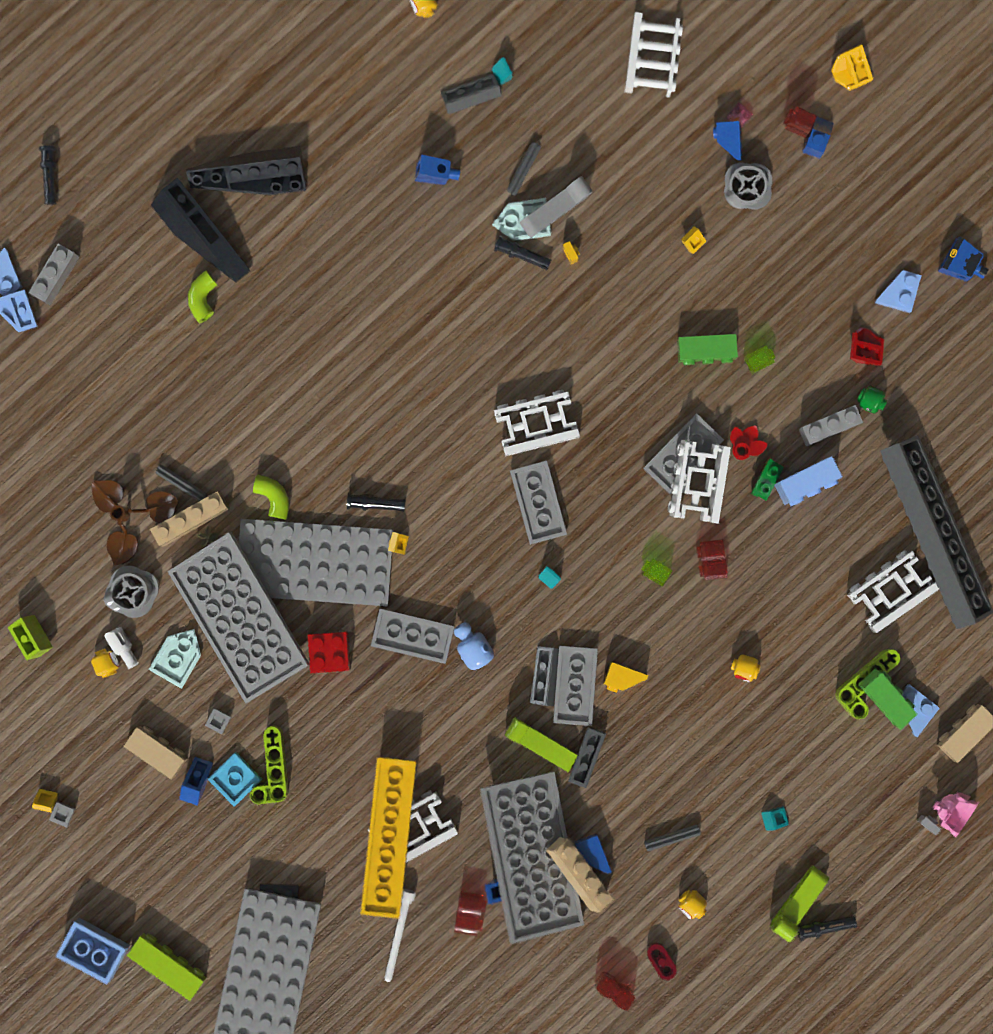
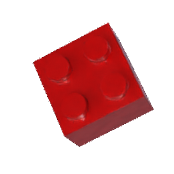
(329, 652)

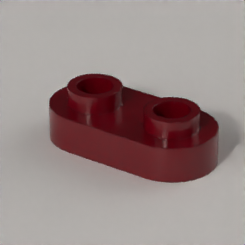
(661, 961)

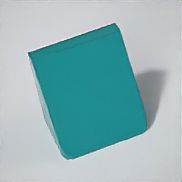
(502, 71)
(549, 577)
(775, 818)

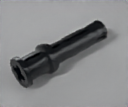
(50, 198)
(514, 250)
(365, 502)
(815, 926)

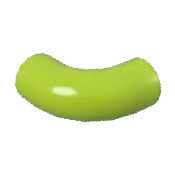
(198, 296)
(275, 493)

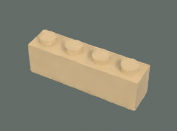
(190, 519)
(579, 874)

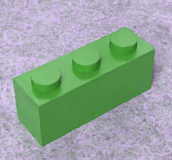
(707, 349)
(888, 698)

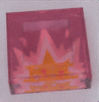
(739, 113)

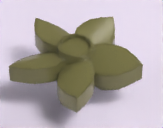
(208, 537)

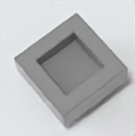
(218, 721)
(62, 814)
(929, 823)

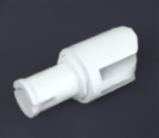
(121, 646)

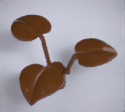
(108, 495)

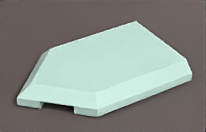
(513, 214)
(177, 658)

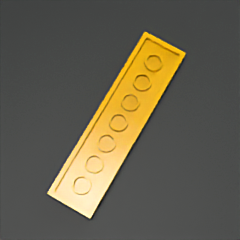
(388, 837)

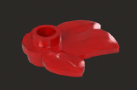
(748, 440)

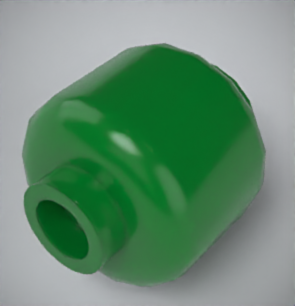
(872, 399)

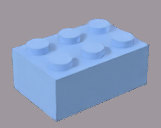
(808, 482)
(93, 950)

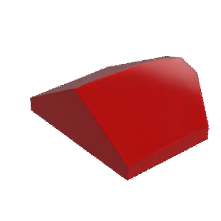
(866, 347)

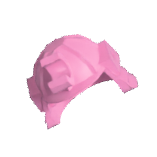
(955, 811)

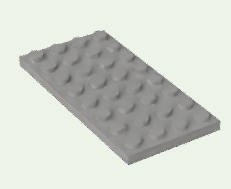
(319, 561)
(238, 617)
(522, 823)
(267, 964)

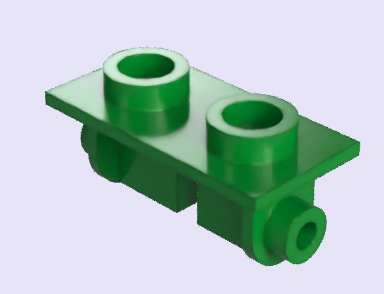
(767, 479)

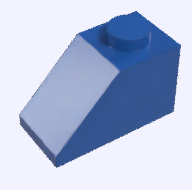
(729, 137)
(818, 137)
(195, 781)
(593, 853)

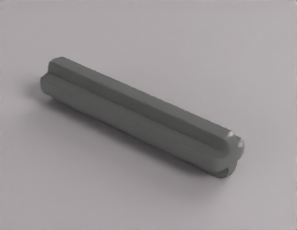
(524, 168)
(181, 483)
(672, 837)

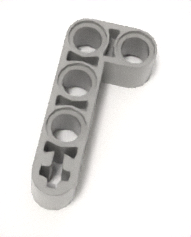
(556, 207)

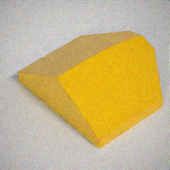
(852, 68)

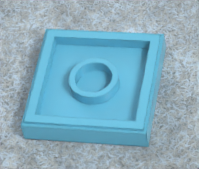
(234, 779)

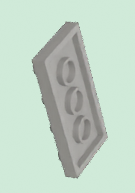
(662, 465)
(538, 502)
(412, 636)
(575, 685)

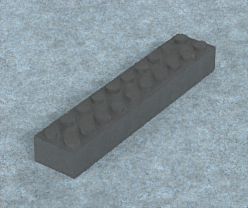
(937, 532)

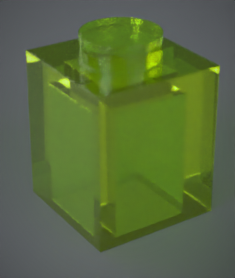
(759, 359)
(656, 572)

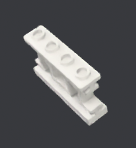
(539, 436)
(714, 481)
(900, 603)
(419, 842)

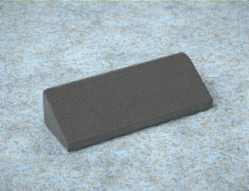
(471, 94)
(545, 676)
(587, 757)

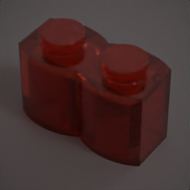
(799, 121)
(712, 559)
(469, 913)
(619, 993)

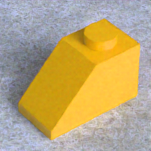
(621, 677)

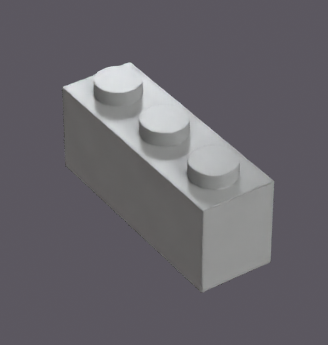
(54, 274)
(830, 425)

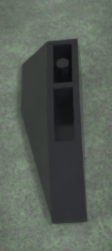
(254, 173)
(196, 229)

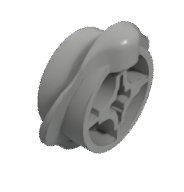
(761, 173)
(113, 598)

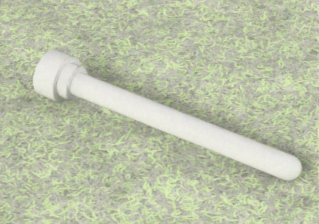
(407, 898)

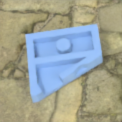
(8, 278)
(901, 292)
(18, 311)
(923, 707)

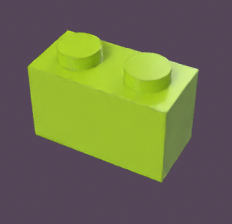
(30, 637)

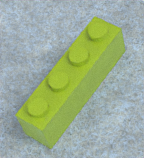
(166, 966)

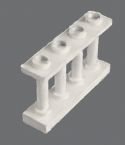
(637, 44)

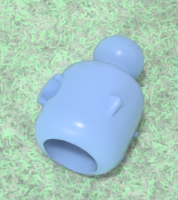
(473, 648)

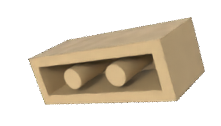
(966, 732)
(156, 751)

